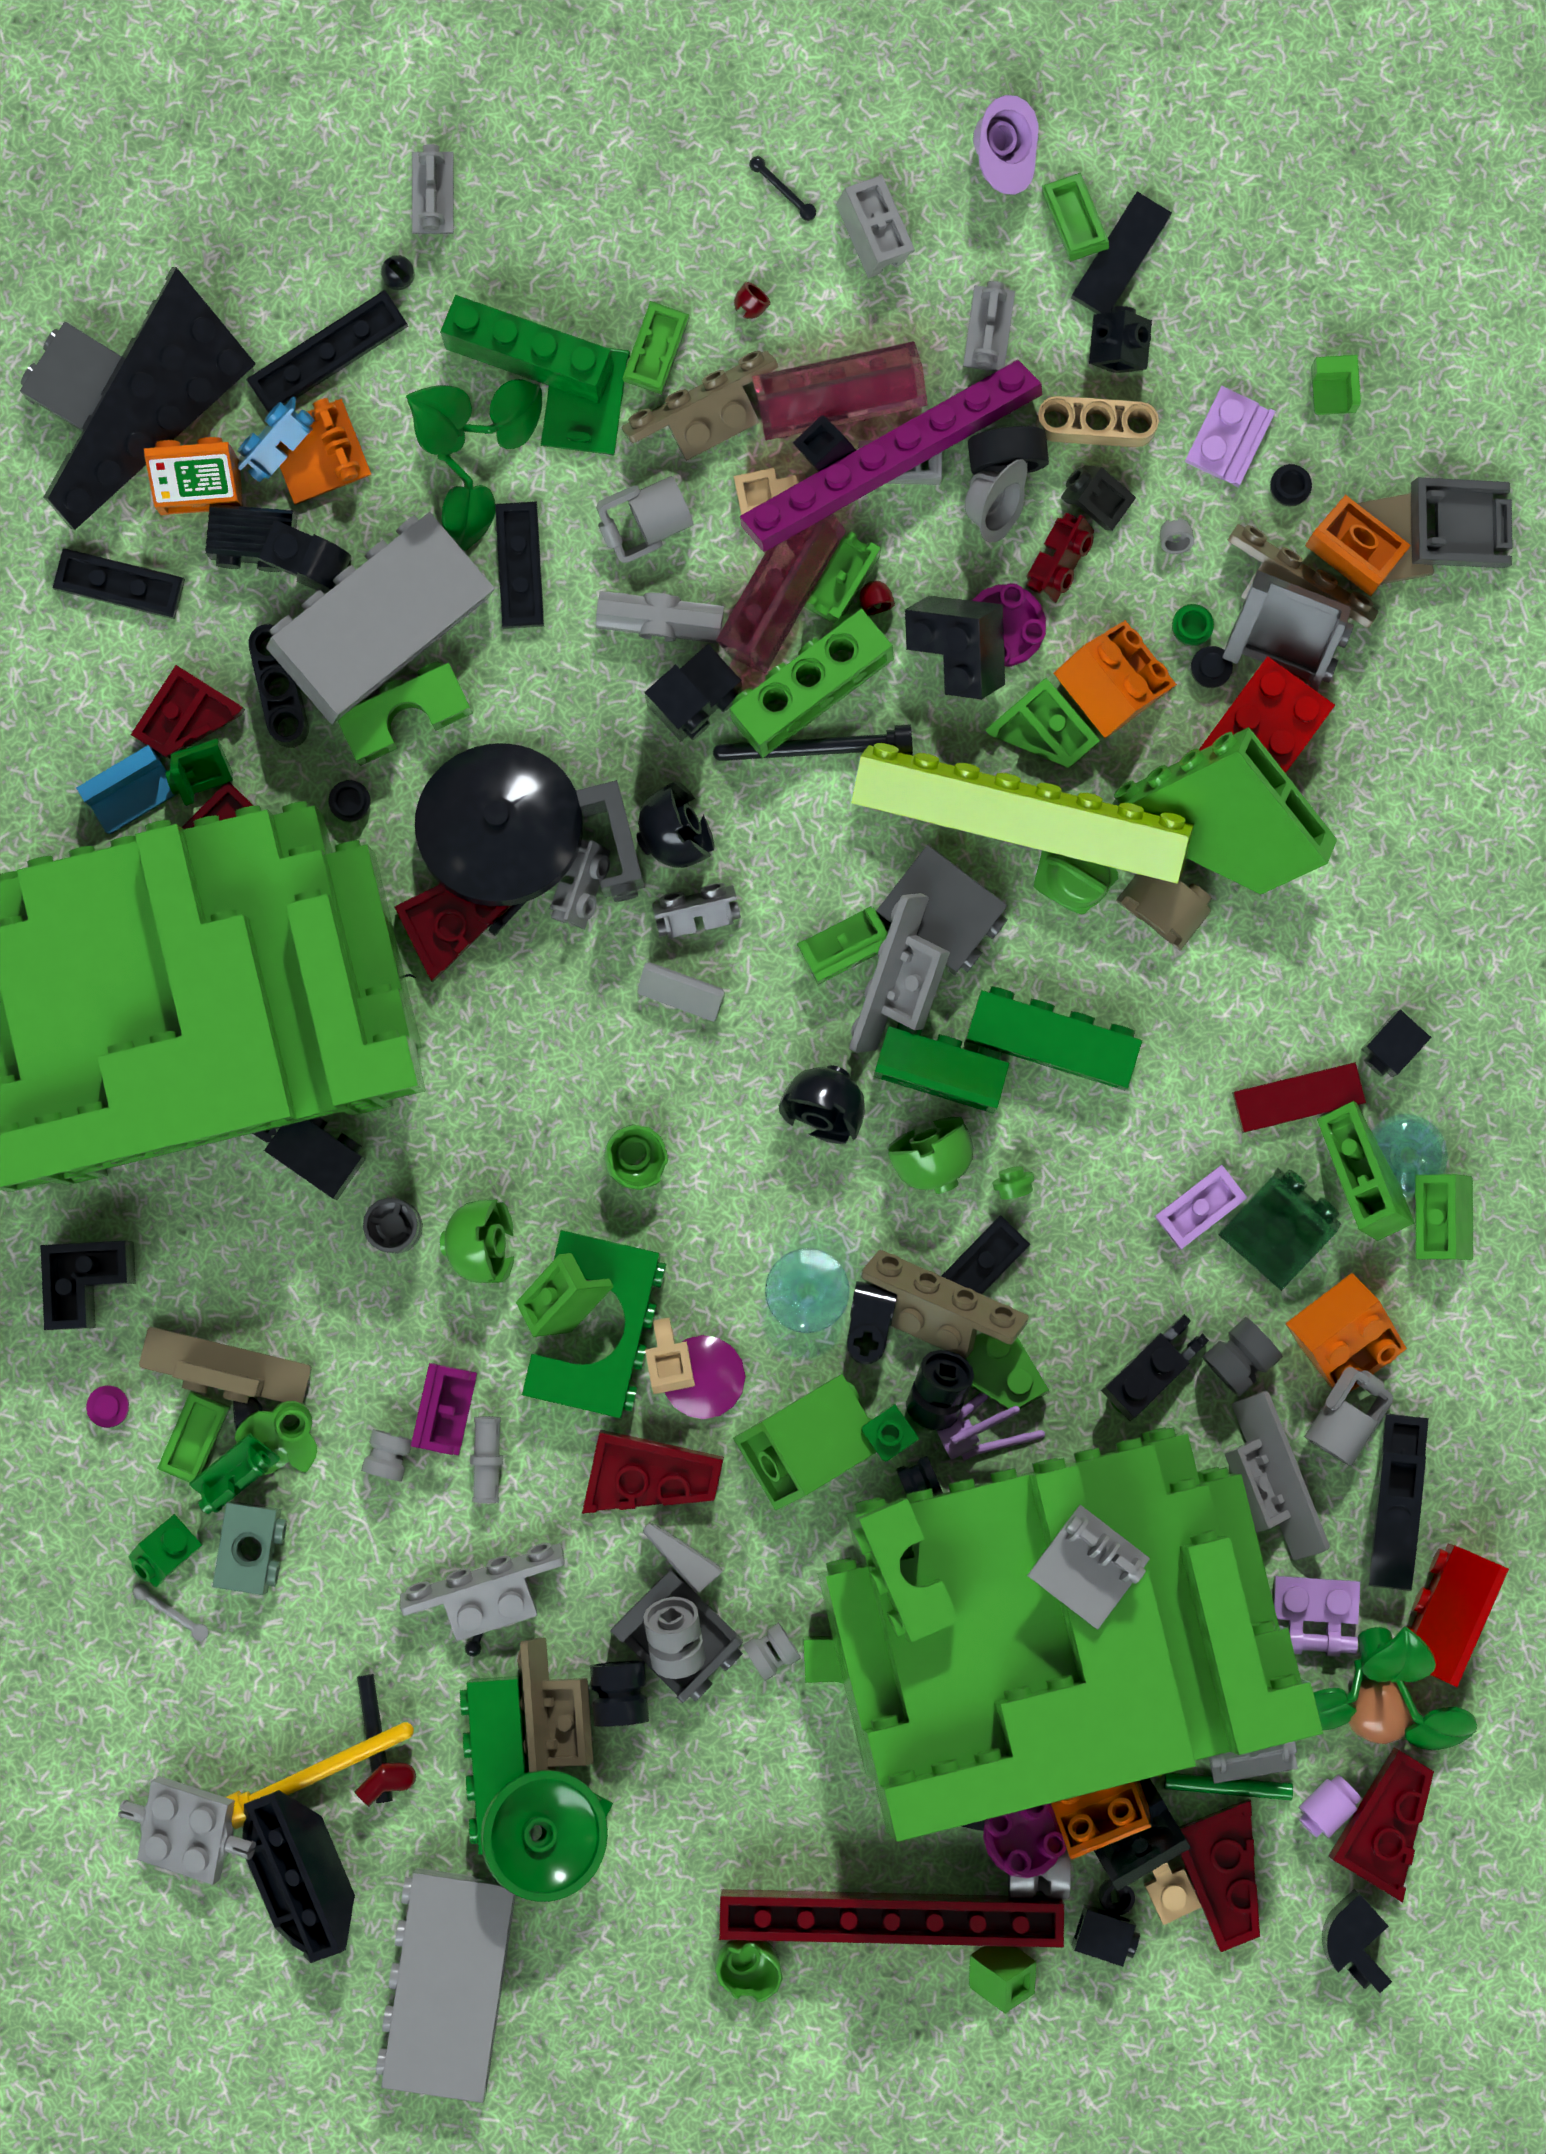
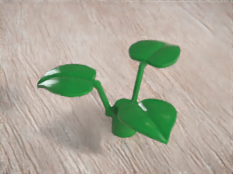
(440, 426)
(1399, 1661)

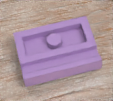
(1229, 436)

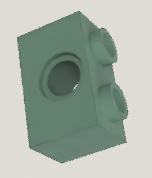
(232, 1568)

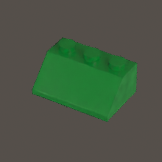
(942, 1068)

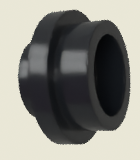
(1290, 485)
(1210, 668)
(349, 801)

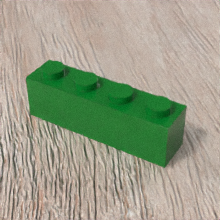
(527, 348)
(1054, 1039)
(493, 1742)

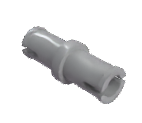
(486, 1459)

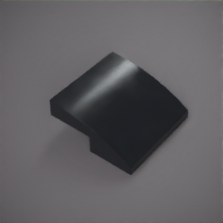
(1145, 1850)

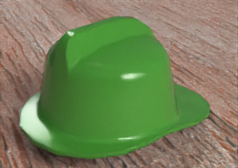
(1073, 881)

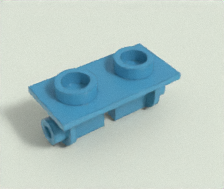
(262, 450)

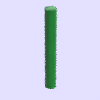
(1239, 1787)

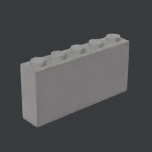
(378, 616)
(446, 1985)

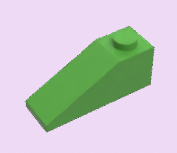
(1364, 1173)

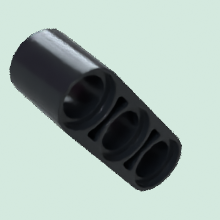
(277, 707)

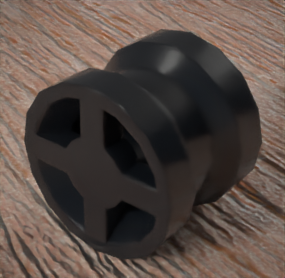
(919, 1477)

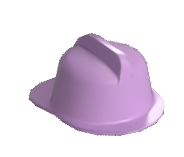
(1007, 144)

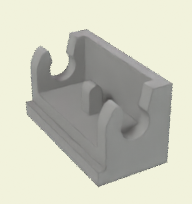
(874, 225)

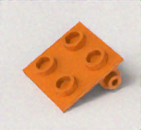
(326, 456)

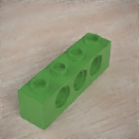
(770, 729)

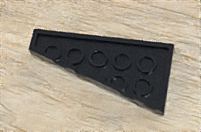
(159, 387)

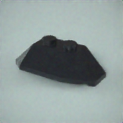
(299, 1875)

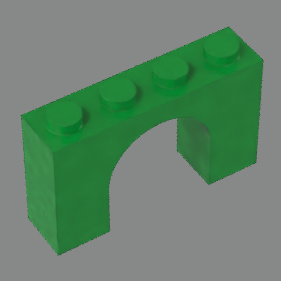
(605, 1384)

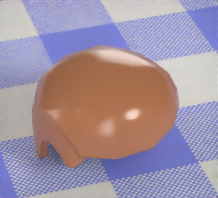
(1380, 1712)

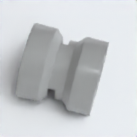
(386, 1455)
(763, 1656)

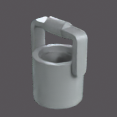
(657, 510)
(1341, 1426)

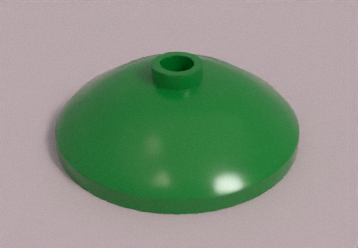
(570, 1840)

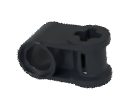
(871, 1314)

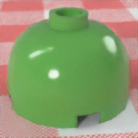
(933, 1156)
(477, 1241)

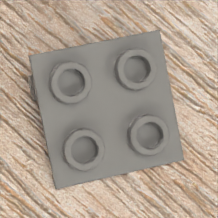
(1089, 1567)

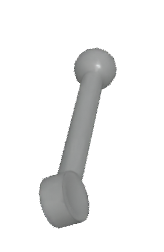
(199, 1631)

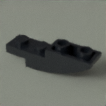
(1398, 1502)

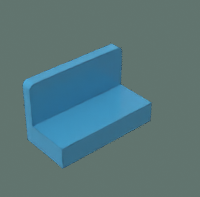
(127, 789)

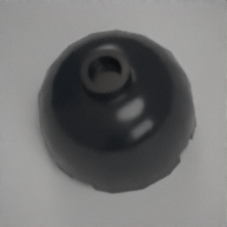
(672, 828)
(825, 1101)

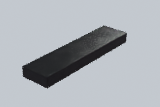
(328, 351)

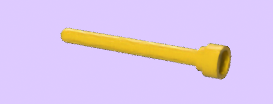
(323, 1768)

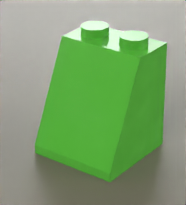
(807, 1442)

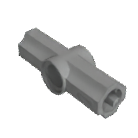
(659, 616)

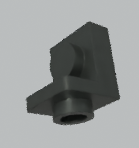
(1098, 495)

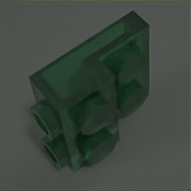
(1281, 1227)

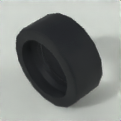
(1001, 446)

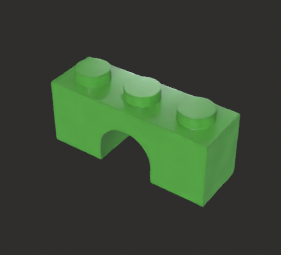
(433, 692)
(886, 1536)

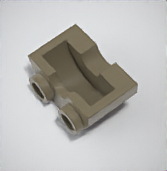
(1167, 907)

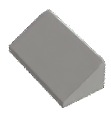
(680, 991)

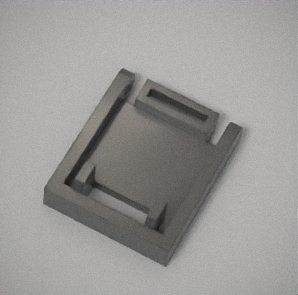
(1466, 523)

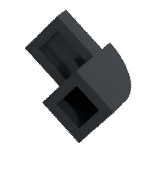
(304, 556)
(1346, 1935)

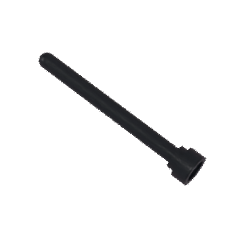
(899, 737)

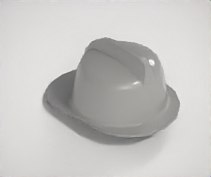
(996, 500)

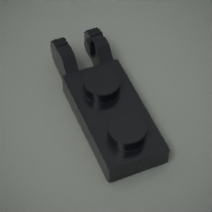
(1151, 1370)

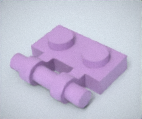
(1318, 1601)

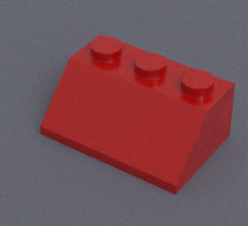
(1456, 1608)

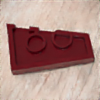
(1224, 1873)

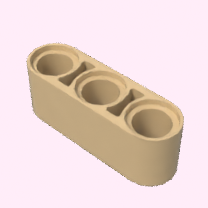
(1114, 411)

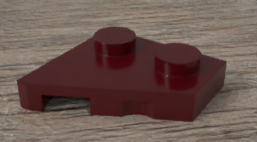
(184, 714)

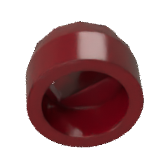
(752, 300)
(873, 594)

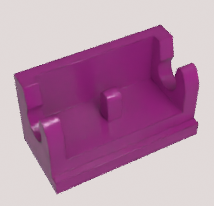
(444, 1409)

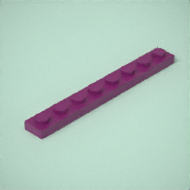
(890, 455)

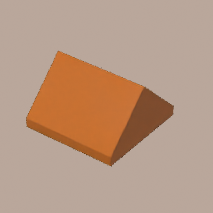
(1357, 545)

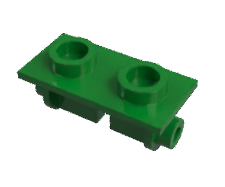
(233, 1473)

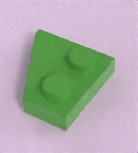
(1005, 1372)

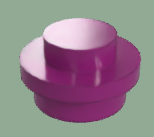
(107, 1406)

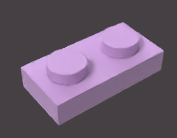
(1200, 1207)

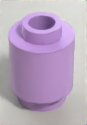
(1329, 1807)

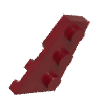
(443, 926)
(646, 1473)
(1384, 1828)

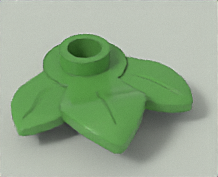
(290, 1443)

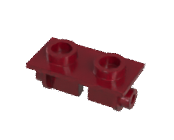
(1054, 574)

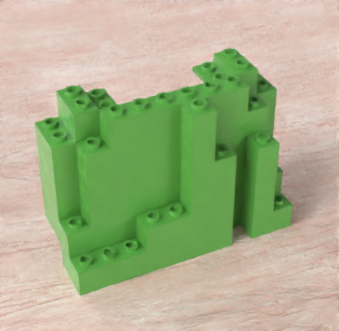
(194, 993)
(1024, 1691)

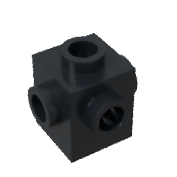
(1120, 340)

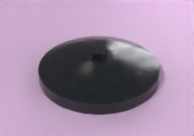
(499, 824)

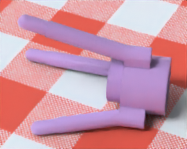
(963, 1435)

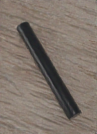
(372, 1723)

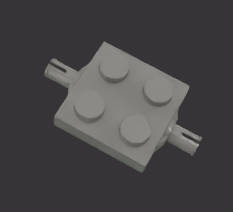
(186, 1830)

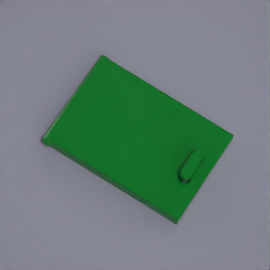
(586, 420)

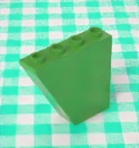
(1243, 812)

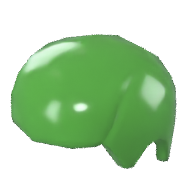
(626, 1148)
(749, 1969)

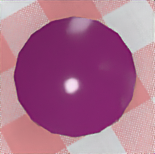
(1022, 620)
(717, 1379)
(1024, 1841)

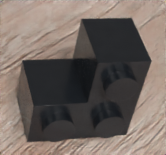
(967, 637)
(692, 693)
(72, 1273)

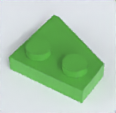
(1046, 726)

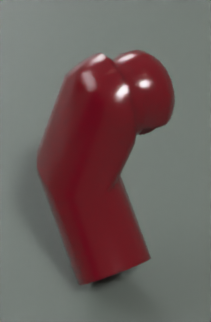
(385, 1779)

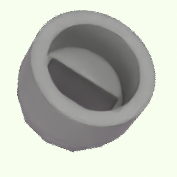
(1173, 528)

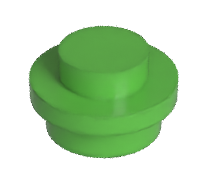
(1013, 1183)

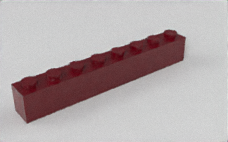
(891, 1918)

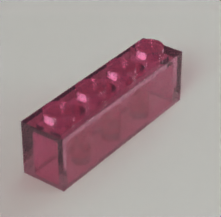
(840, 389)
(778, 594)

